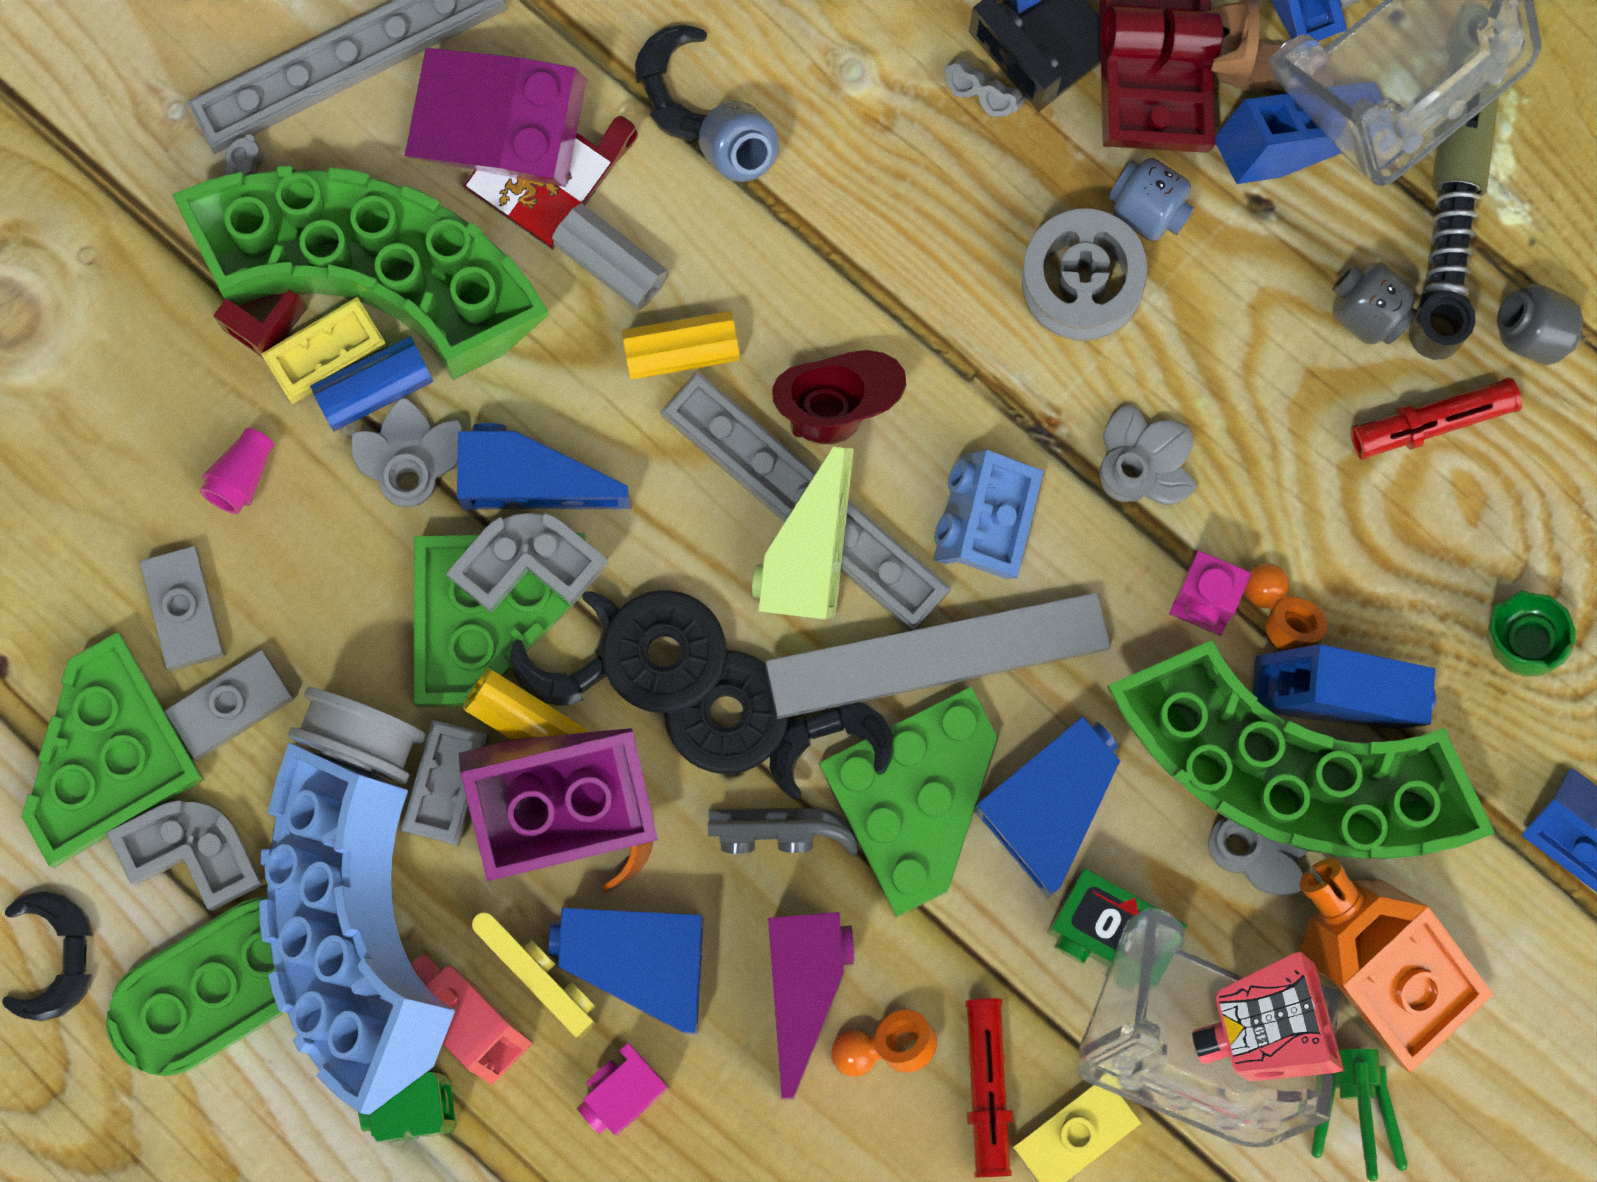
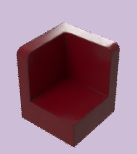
(261, 321)

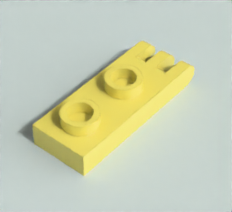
(532, 968)

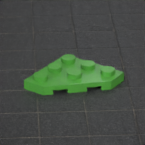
(460, 637)
(104, 754)
(922, 805)

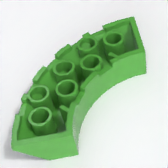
(369, 242)
(1330, 792)

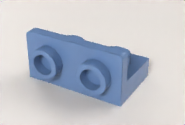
(988, 513)

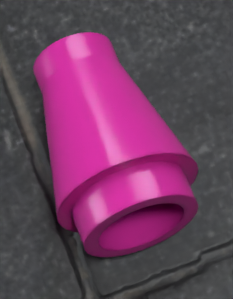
(236, 474)

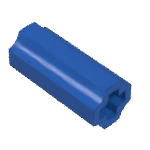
(371, 384)

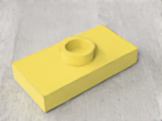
(323, 349)
(1076, 1135)

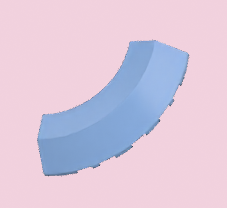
(336, 932)

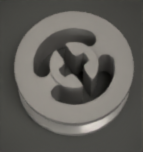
(1086, 234)
(356, 734)

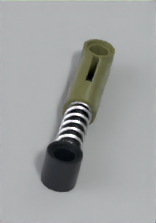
(1461, 178)

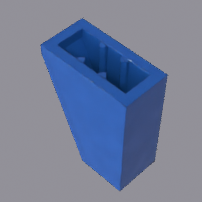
(1345, 687)
(1051, 802)
(636, 958)

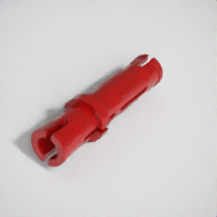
(1414, 425)
(990, 1159)

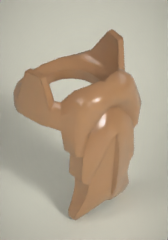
(1243, 55)

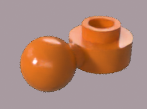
(1292, 620)
(856, 1052)

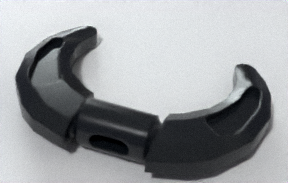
(650, 68)
(560, 688)
(856, 719)
(67, 989)

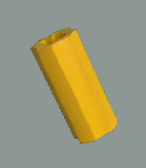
(681, 345)
(515, 710)

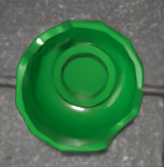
(1531, 634)

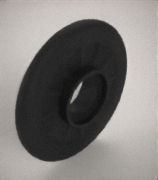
(671, 686)
(734, 747)

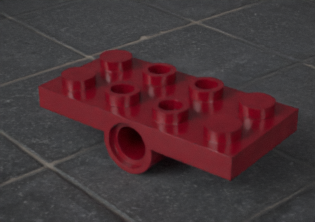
(1158, 73)

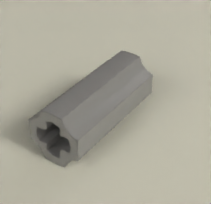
(609, 256)

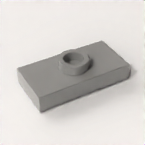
(182, 608)
(229, 705)
(438, 797)

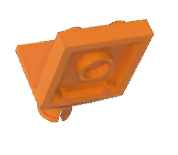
(1390, 961)

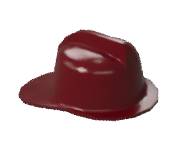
(835, 394)

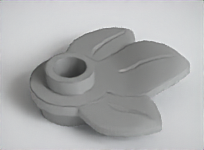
(405, 447)
(1151, 453)
(1265, 863)

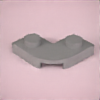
(521, 545)
(193, 835)

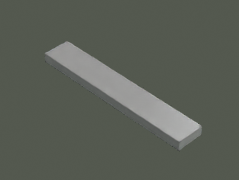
(332, 65)
(778, 482)
(936, 655)

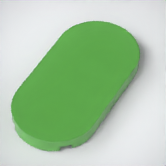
(195, 996)

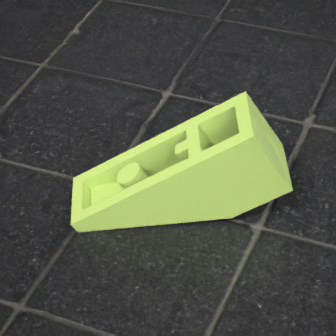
(806, 555)

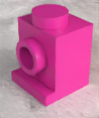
(1209, 593)
(621, 1092)

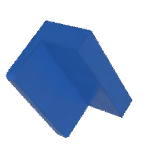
(1568, 827)

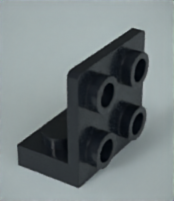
(1041, 47)

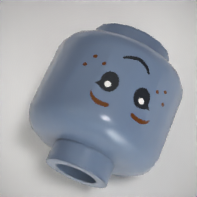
(738, 141)
(1152, 199)

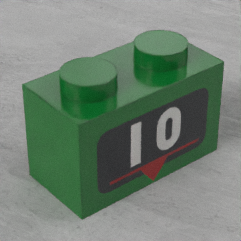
(1094, 918)

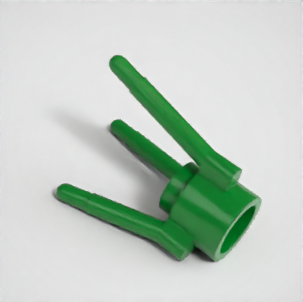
(1363, 1081)

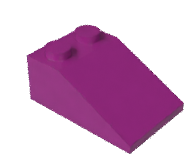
(497, 114)
(555, 799)
(806, 975)

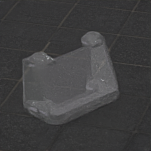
(1408, 76)
(1146, 1052)

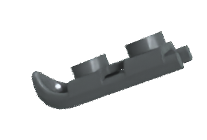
(789, 826)

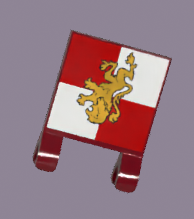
(542, 206)

